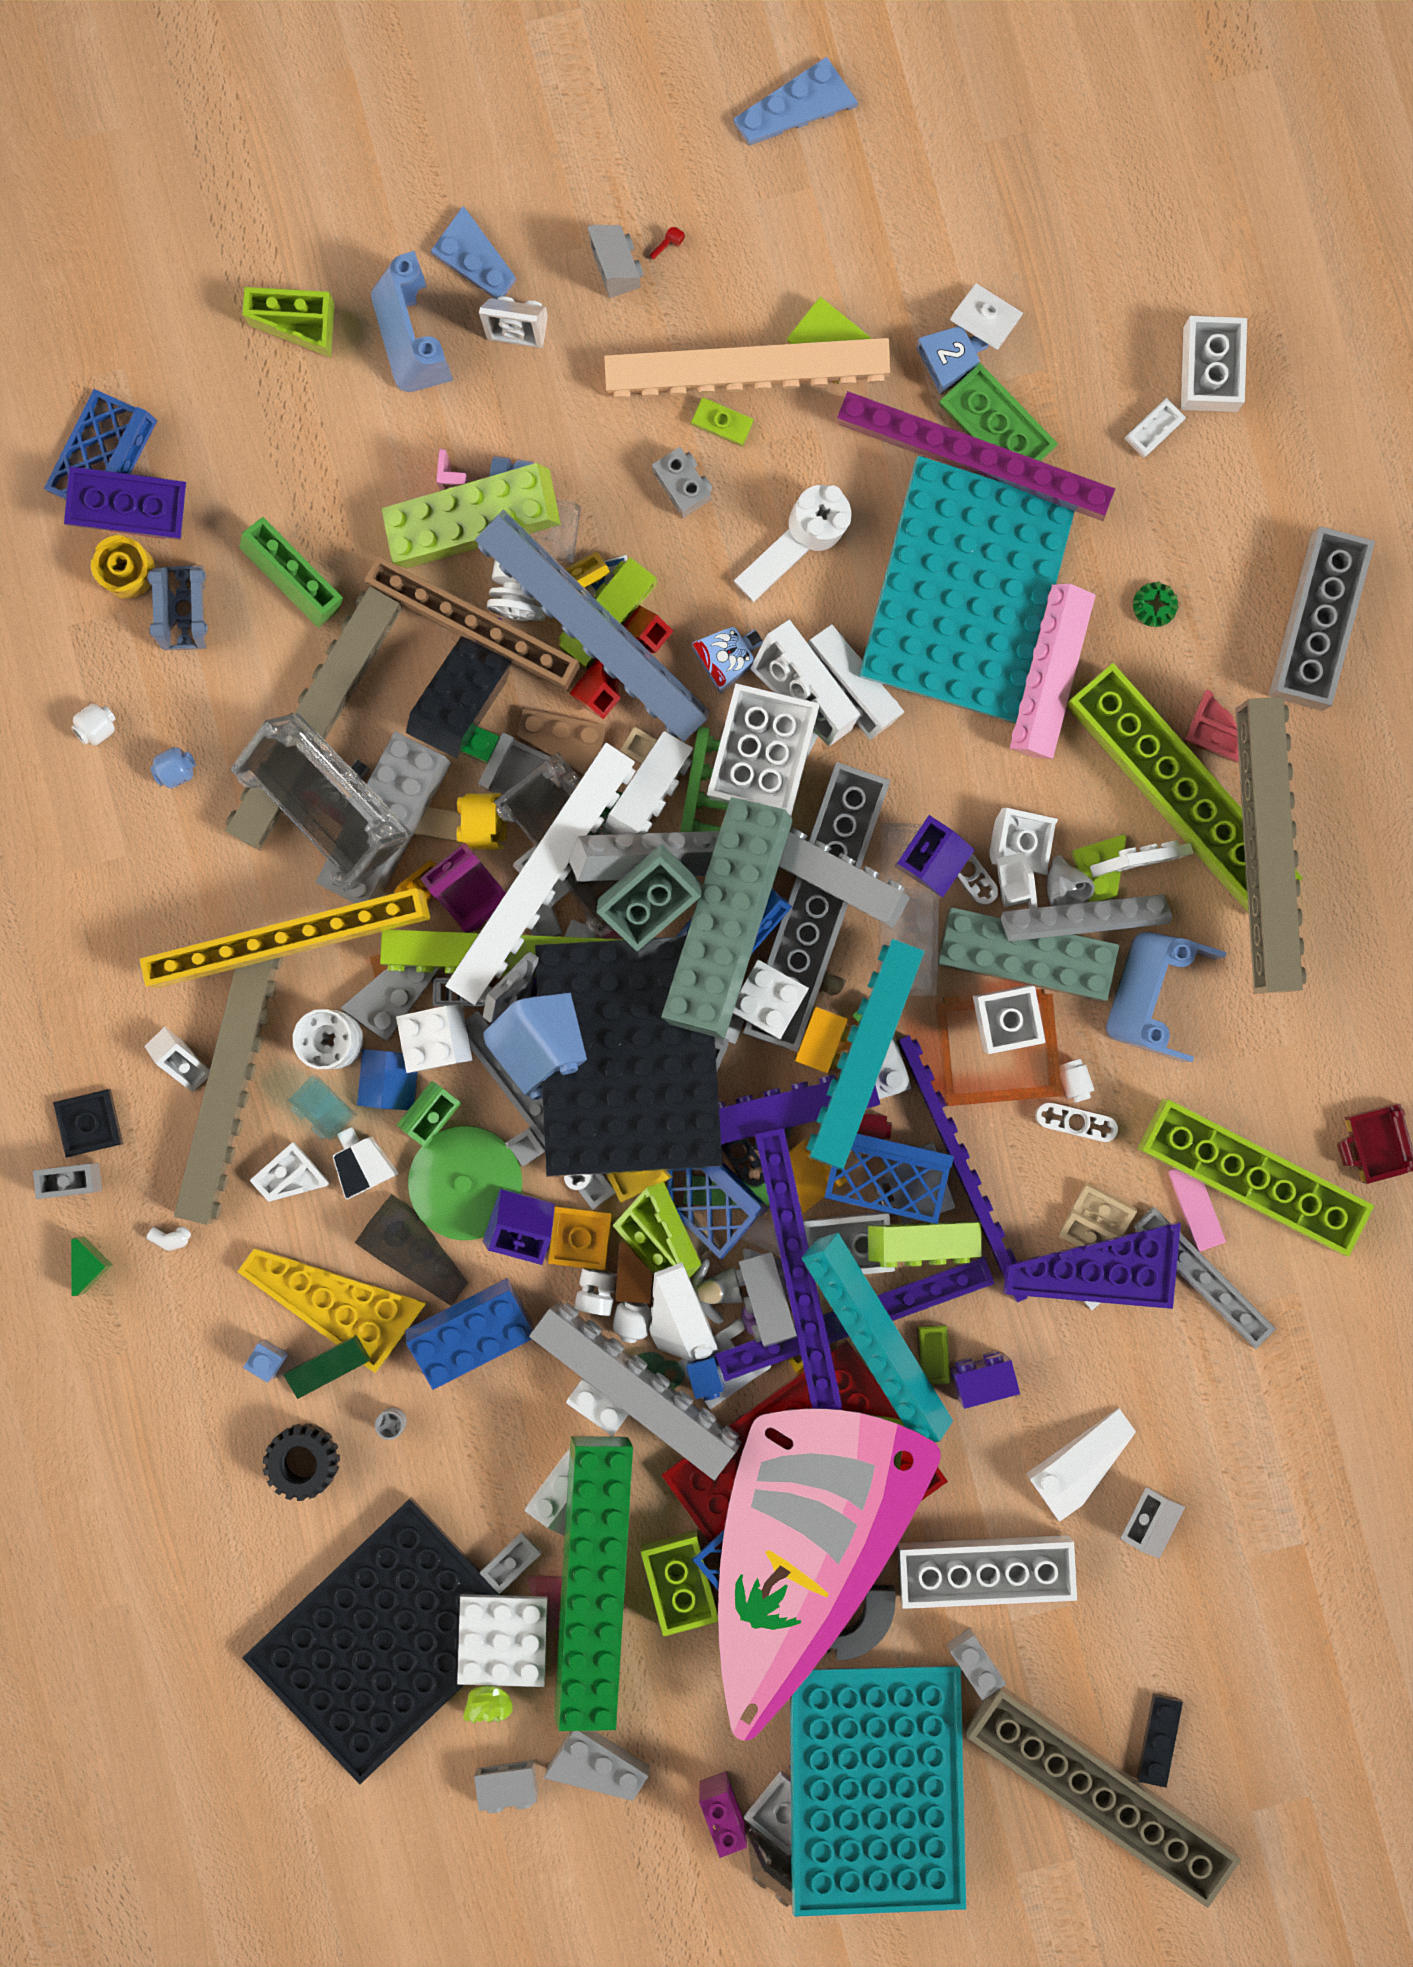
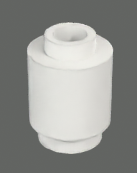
(1076, 1080)

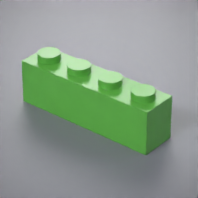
(290, 572)

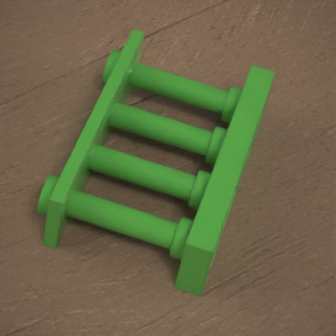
(699, 772)

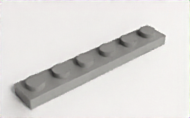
(1086, 917)

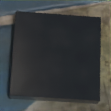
(88, 1123)

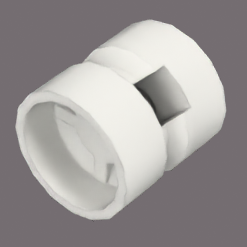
(596, 1302)

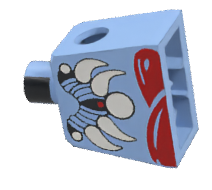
(726, 655)

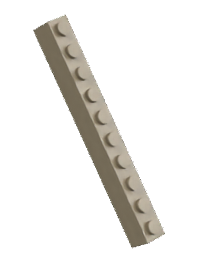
(324, 700)
(226, 1092)

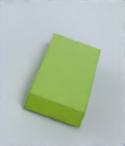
(934, 1353)

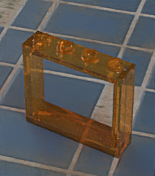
(1051, 1050)

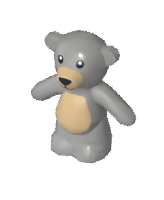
(716, 1289)

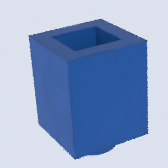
(706, 1378)

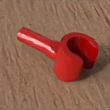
(672, 236)

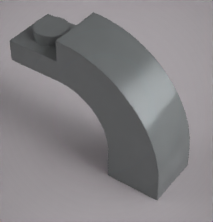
(871, 1625)

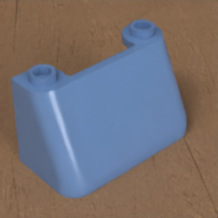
(413, 361)
(536, 1040)

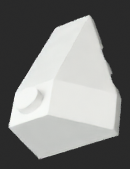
(1077, 1468)

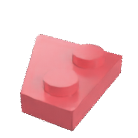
(1213, 729)

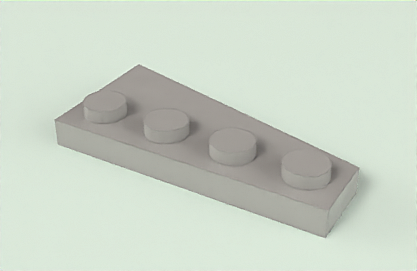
(386, 998)

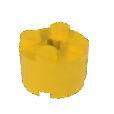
(108, 562)
(480, 823)

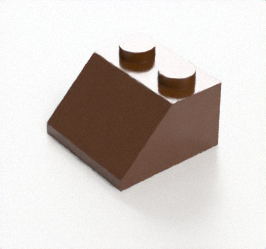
(633, 1277)

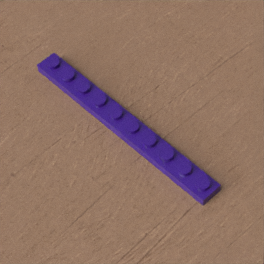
(969, 1179)
(800, 1283)
(897, 1303)

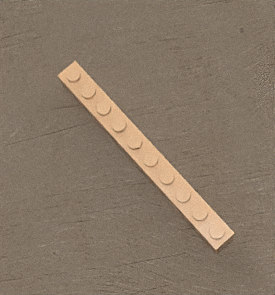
(747, 366)

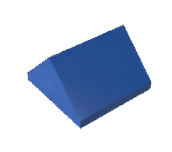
(385, 1081)

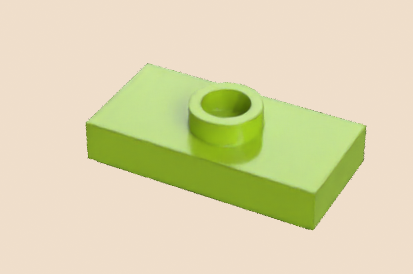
(722, 422)

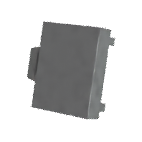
(914, 1188)

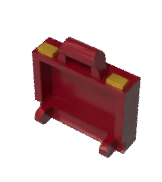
(1379, 1143)

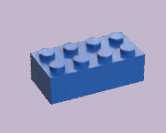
(469, 1333)

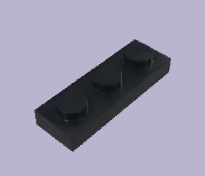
(1159, 1740)

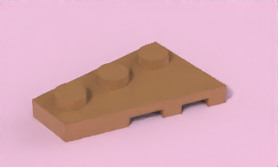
(573, 738)

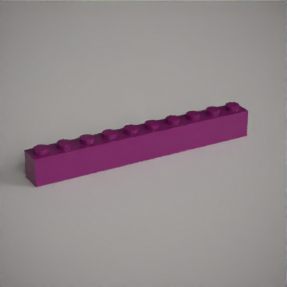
(975, 455)

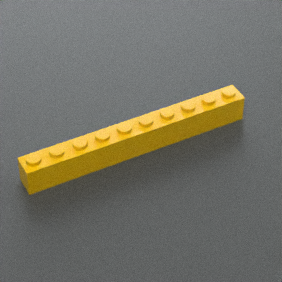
(285, 938)

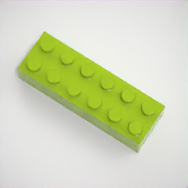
(454, 517)

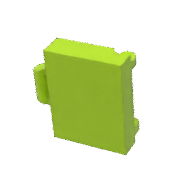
(825, 324)

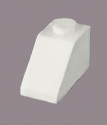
(177, 1059)

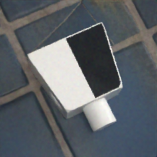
(361, 1164)

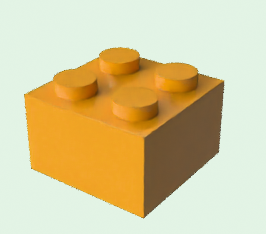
(821, 1040)

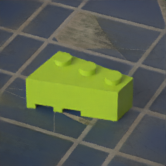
(292, 315)
(657, 1232)

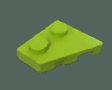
(1105, 885)

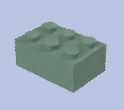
(649, 897)

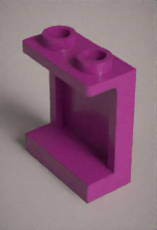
(464, 888)

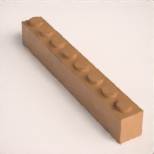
(473, 623)

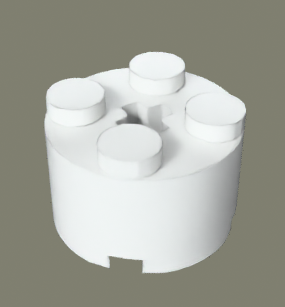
(832, 520)

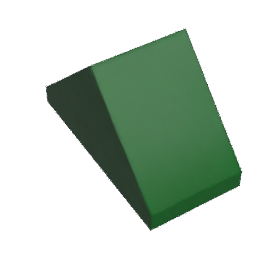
(86, 1265)

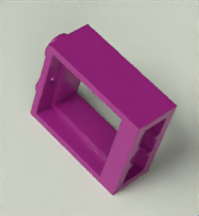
(722, 1811)

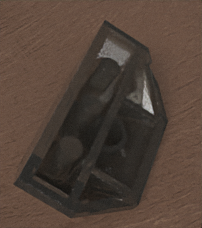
(770, 1865)

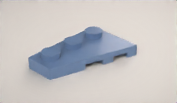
(473, 256)

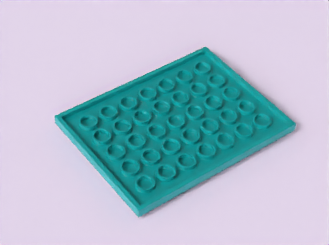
(965, 590)
(877, 1791)

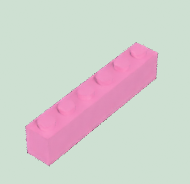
(1052, 671)

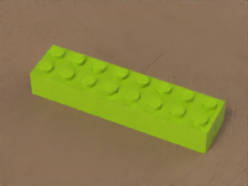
(1255, 1177)

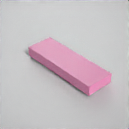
(1197, 1211)

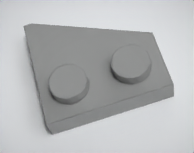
(513, 987)

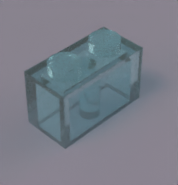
(322, 1108)

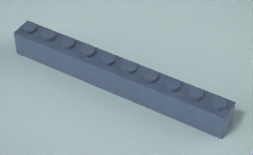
(592, 625)

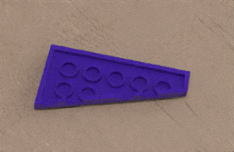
(1117, 1270)

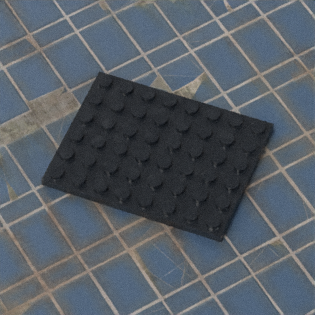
(646, 1085)
(374, 1641)

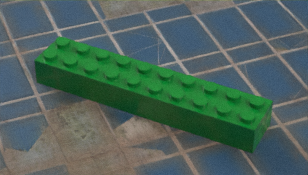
(593, 1583)

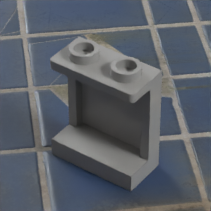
(510, 764)

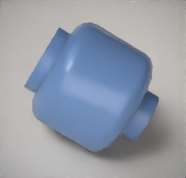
(173, 767)

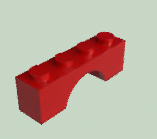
(600, 691)

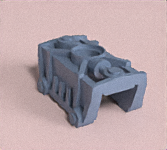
(166, 603)

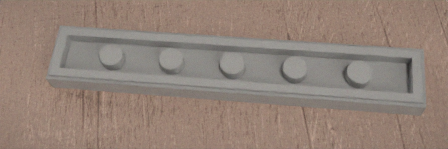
(1214, 1286)

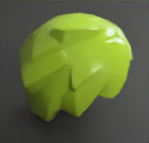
(488, 1704)

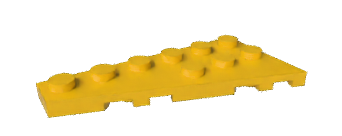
(335, 1303)

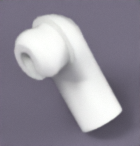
(169, 1241)

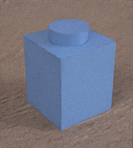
(265, 1360)

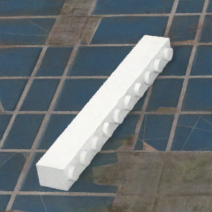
(540, 874)

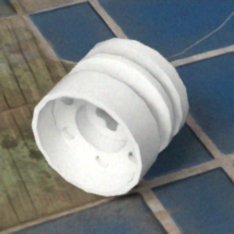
(511, 600)
(312, 1036)

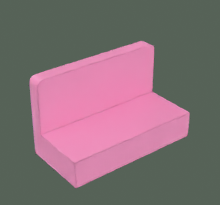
(446, 478)

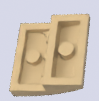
(1096, 1217)

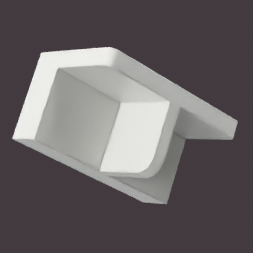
(1016, 881)

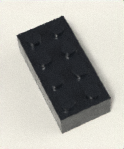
(458, 697)

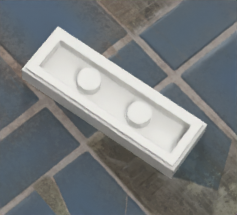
(770, 566)

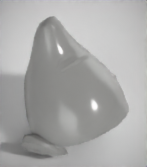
(1067, 884)

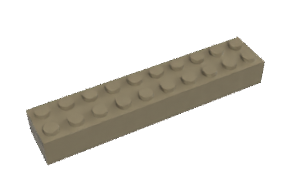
(1269, 845)
(1103, 1795)

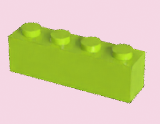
(620, 598)
(924, 1242)

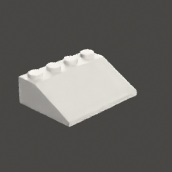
(763, 748)

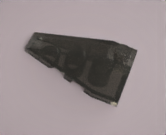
(408, 1246)

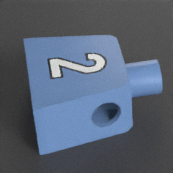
(950, 356)

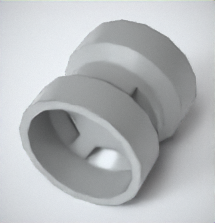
(386, 1425)

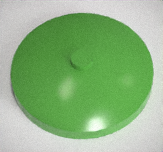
(459, 1179)

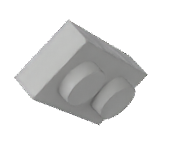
(510, 1562)

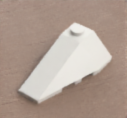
(678, 1317)

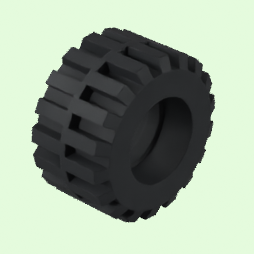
(284, 1479)

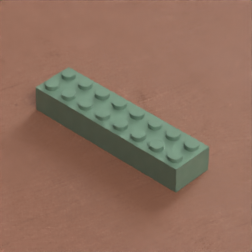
(727, 917)

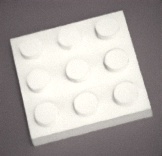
(502, 1640)

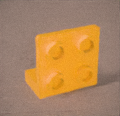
(810, 1176)

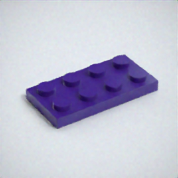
(125, 503)

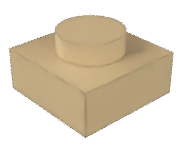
(638, 745)

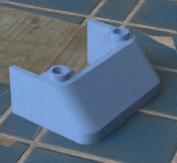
(1140, 987)

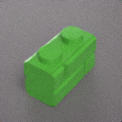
(428, 1114)

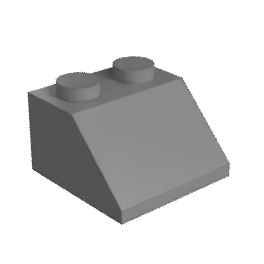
(614, 259)

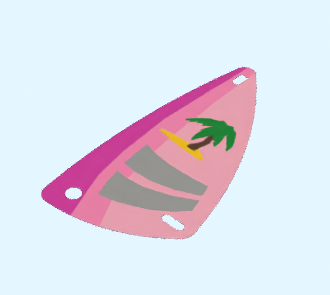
(807, 1545)

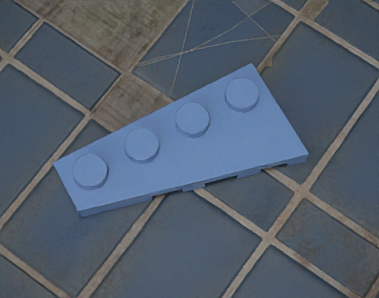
(805, 98)

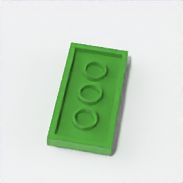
(994, 415)

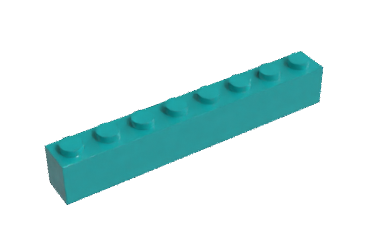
(866, 1054)
(876, 1337)

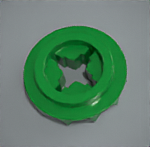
(1145, 612)

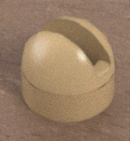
(832, 984)

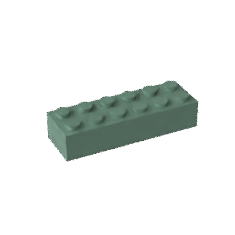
(1055, 963)

